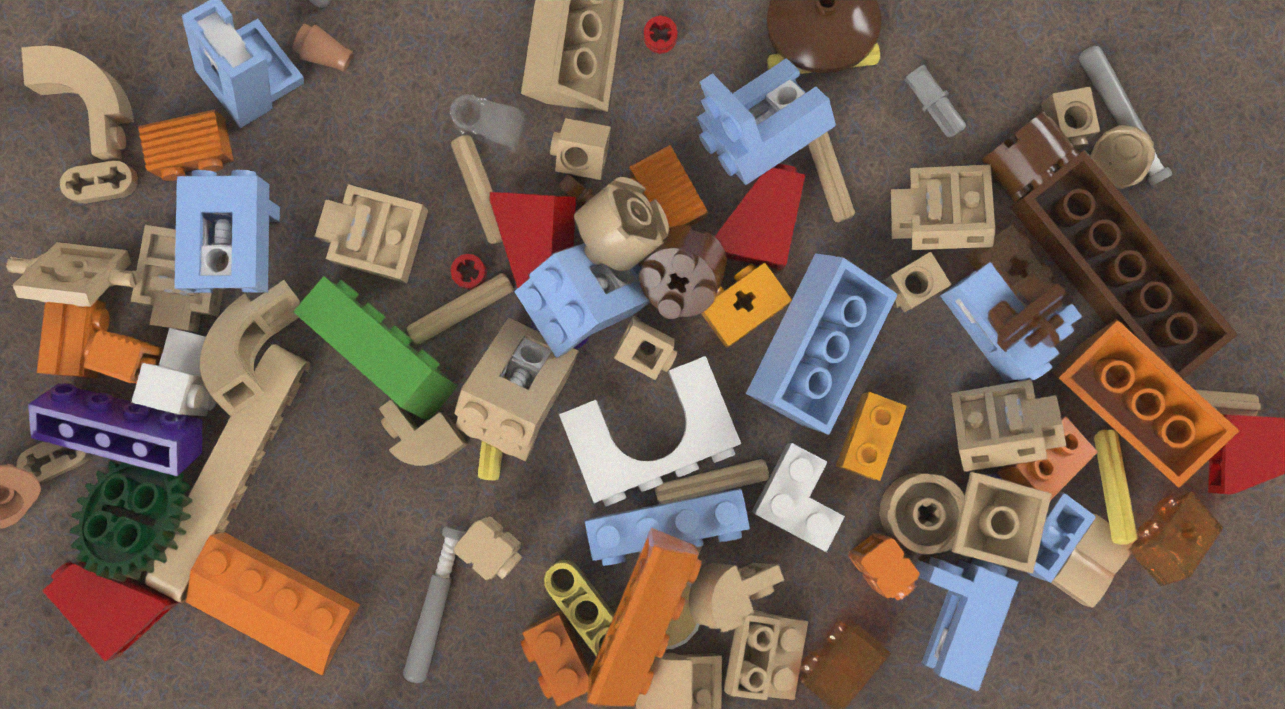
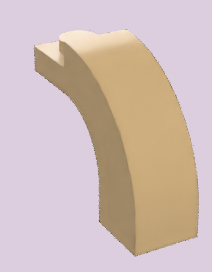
(65, 71)
(235, 340)

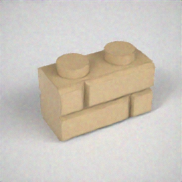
(489, 549)

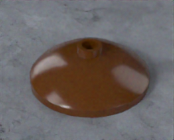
(824, 37)

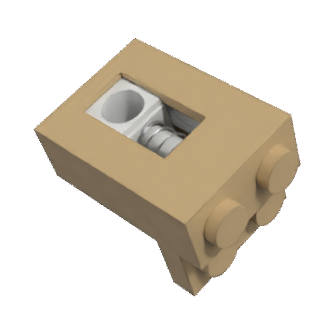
(503, 409)

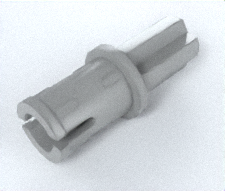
(935, 101)

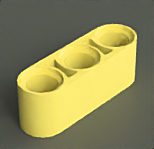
(569, 598)

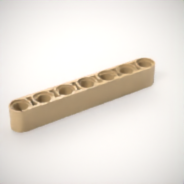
(228, 468)

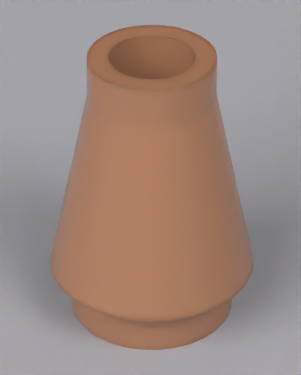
(319, 47)

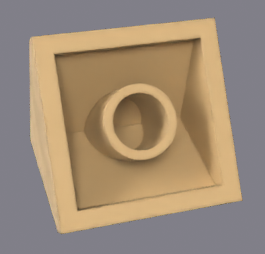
(1001, 522)

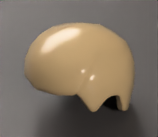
(1128, 151)

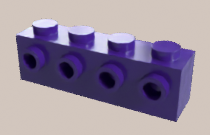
(116, 429)

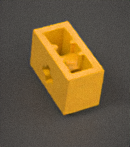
(767, 299)
(871, 436)

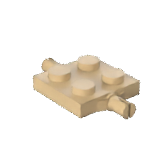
(72, 274)

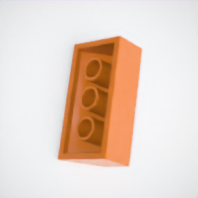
(1145, 402)
(269, 601)
(642, 620)

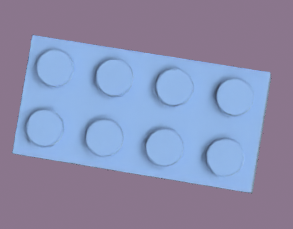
(822, 342)

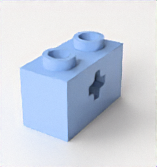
(1062, 531)

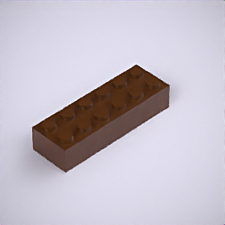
(1122, 265)

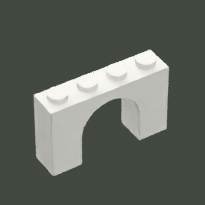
(706, 434)

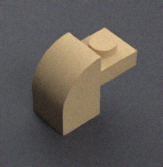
(424, 445)

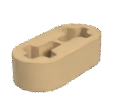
(98, 173)
(58, 464)

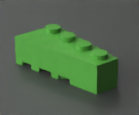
(375, 349)

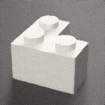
(177, 380)
(787, 499)

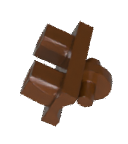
(1041, 304)

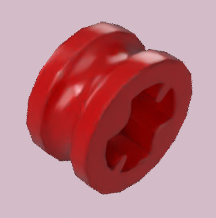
(660, 23)
(478, 265)

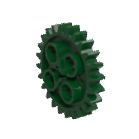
(121, 546)

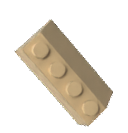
(572, 52)

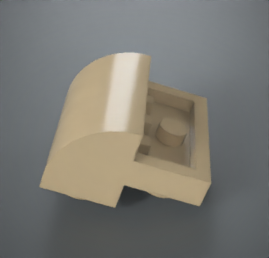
(722, 592)
(766, 656)
(684, 682)

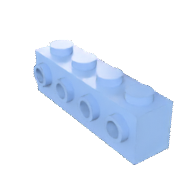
(689, 519)

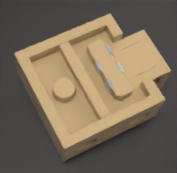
(945, 208)
(372, 232)
(157, 284)
(1005, 425)

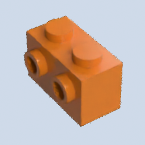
(1059, 467)
(558, 658)

